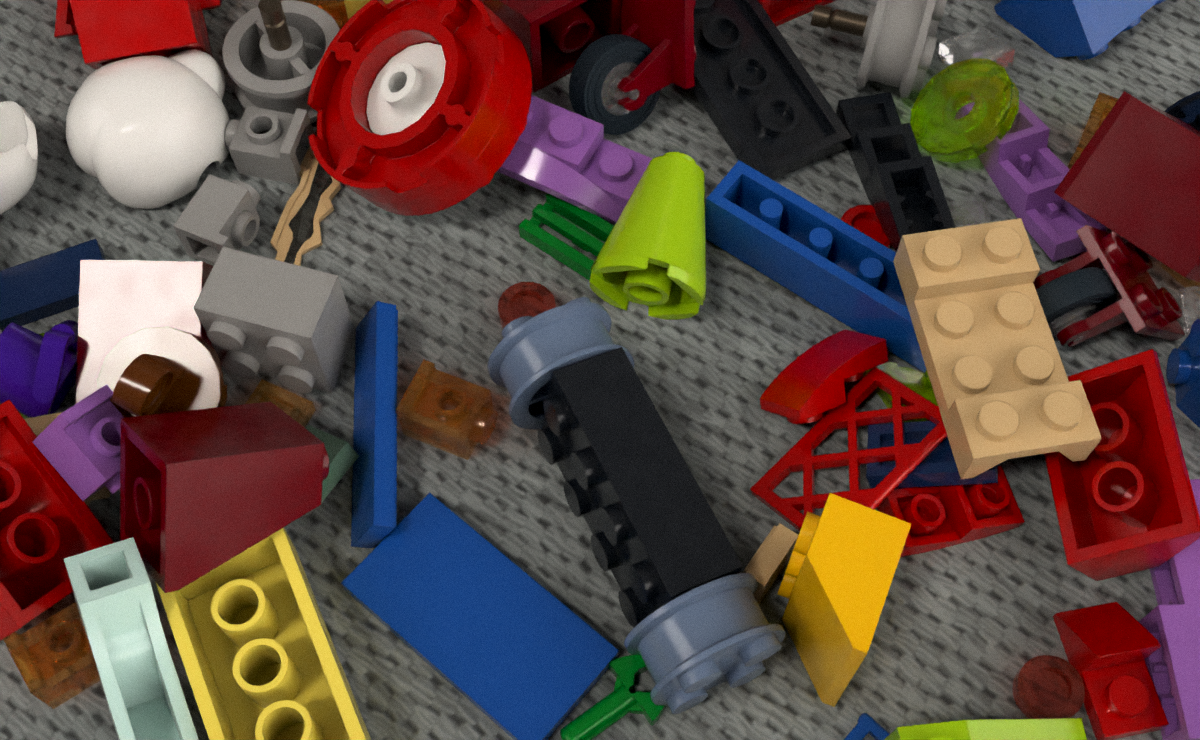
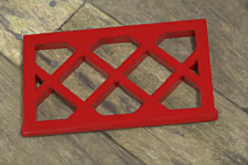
(802, 456)

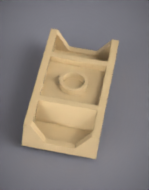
(991, 347)

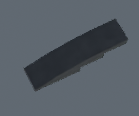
(891, 168)

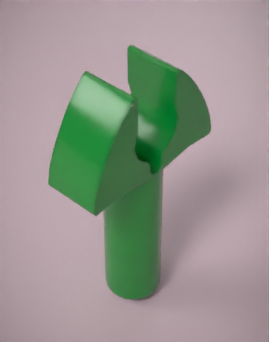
(615, 704)

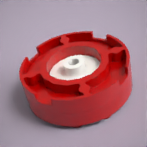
(420, 102)

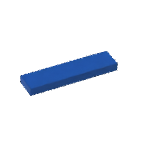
(375, 427)

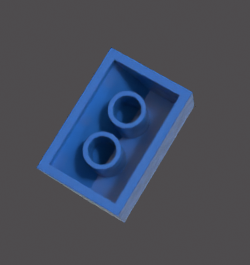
(1073, 26)

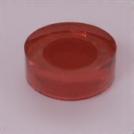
(524, 300)
(1048, 688)

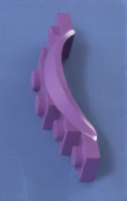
(573, 161)

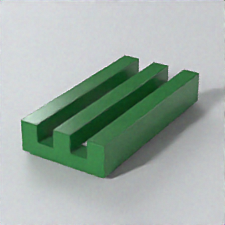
(591, 223)

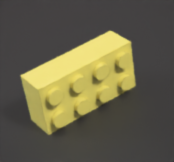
(262, 650)

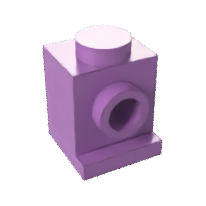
(86, 444)

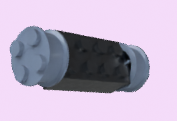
(640, 501)

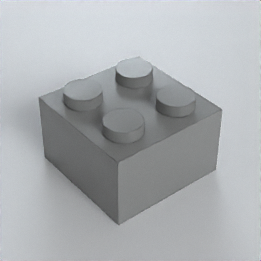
(276, 320)

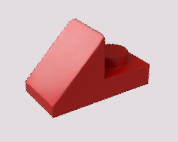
(1110, 656)

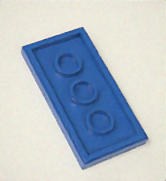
(481, 621)

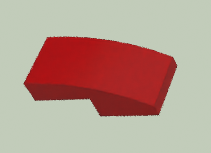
(818, 376)
(953, 513)

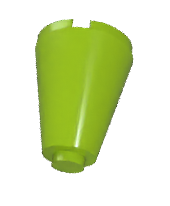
(658, 243)

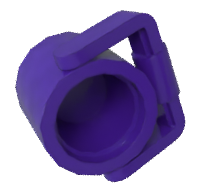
(36, 368)

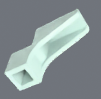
(129, 643)

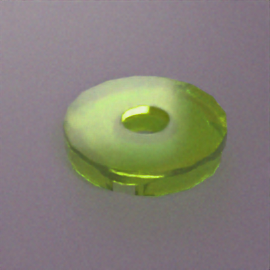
(949, 90)

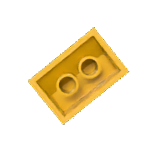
(839, 588)

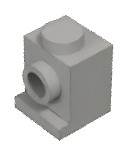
(269, 143)
(218, 217)

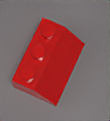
(1133, 493)
(38, 526)

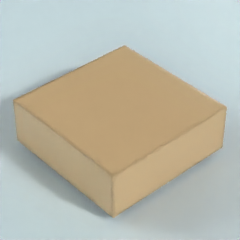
(771, 558)

